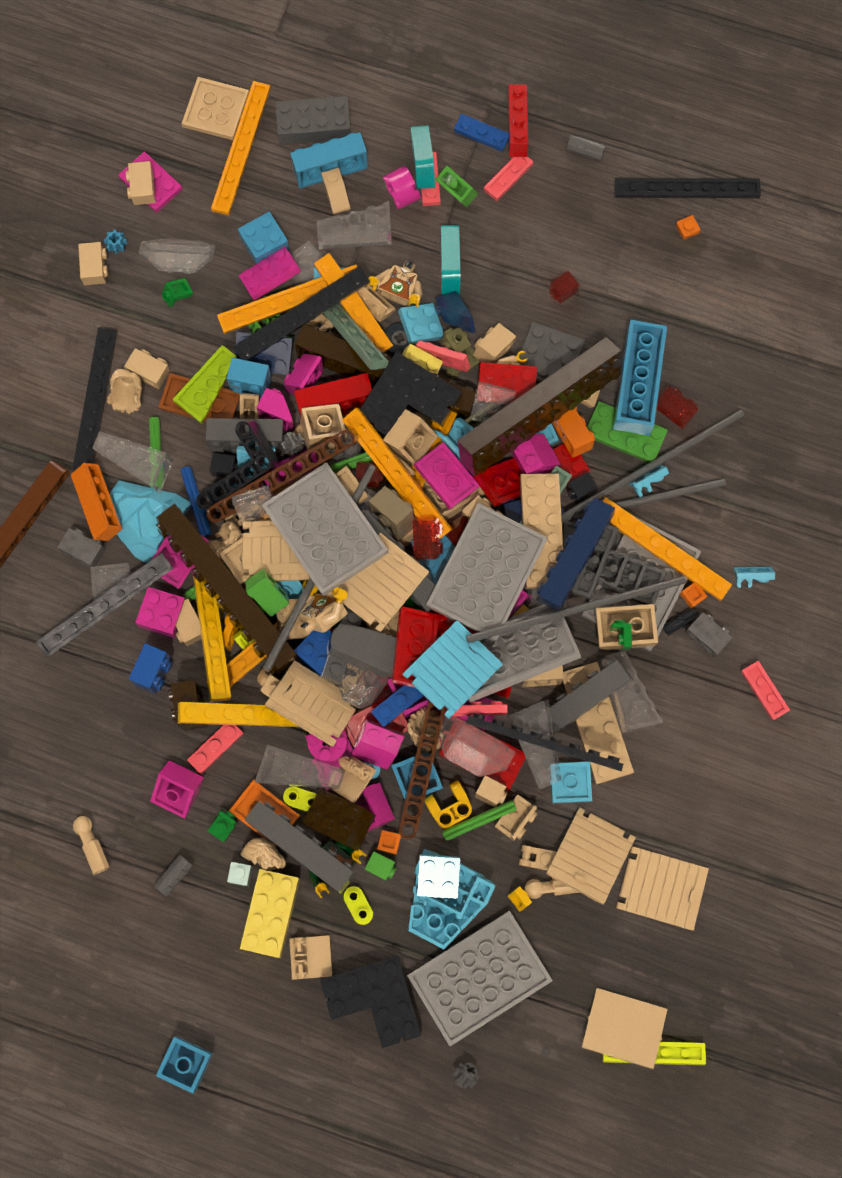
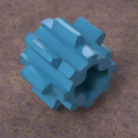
(115, 241)

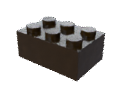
(185, 692)
(338, 819)

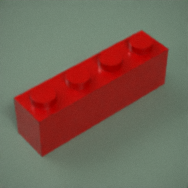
(517, 120)

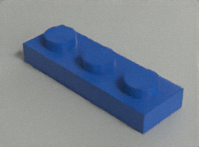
(481, 132)
(396, 704)

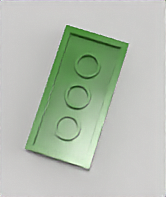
(634, 444)

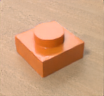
(687, 227)
(693, 595)
(389, 842)

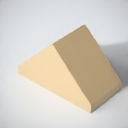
(248, 406)

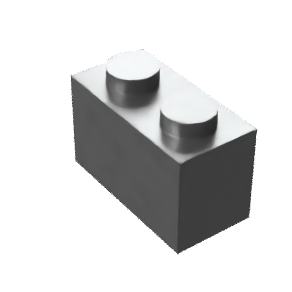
(81, 548)
(709, 634)

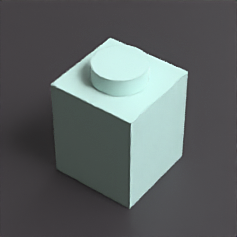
(240, 874)

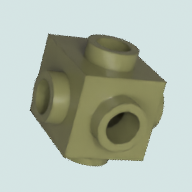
(455, 340)

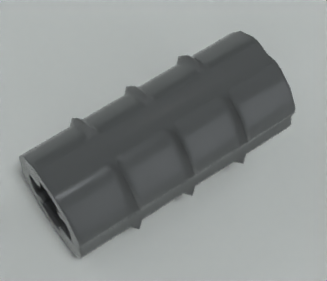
(586, 148)
(173, 875)

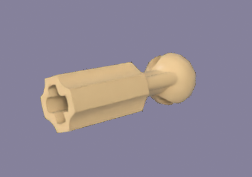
(91, 846)
(536, 888)

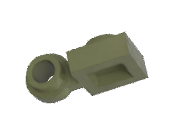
(473, 361)

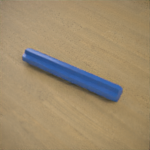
(193, 492)

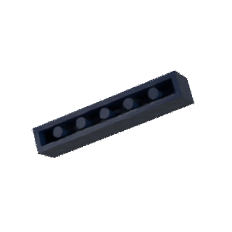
(576, 554)

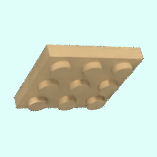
(215, 108)

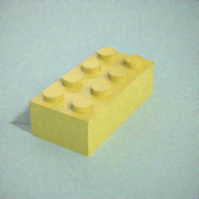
(270, 913)

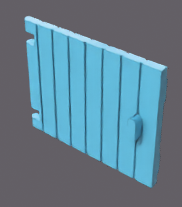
(451, 671)

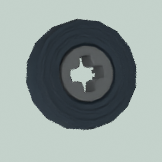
(393, 332)

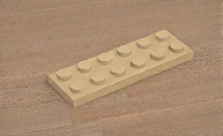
(543, 515)
(599, 728)

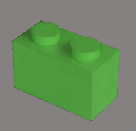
(456, 186)
(266, 592)

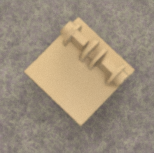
(355, 778)
(310, 957)

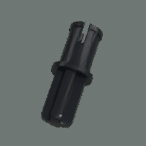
(681, 621)

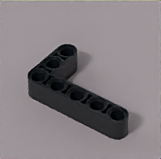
(242, 474)

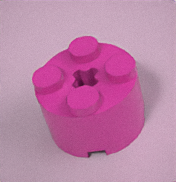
(401, 187)
(325, 753)

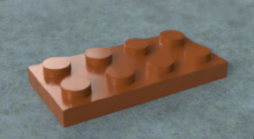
(222, 408)

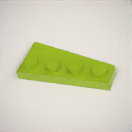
(205, 385)

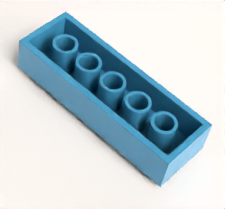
(640, 377)

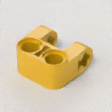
(456, 818)

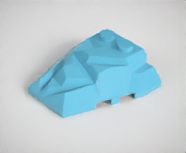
(137, 514)
(442, 918)

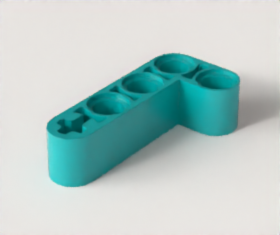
(423, 157)
(450, 259)

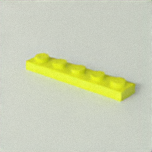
(674, 1053)

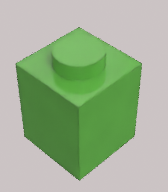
(380, 866)

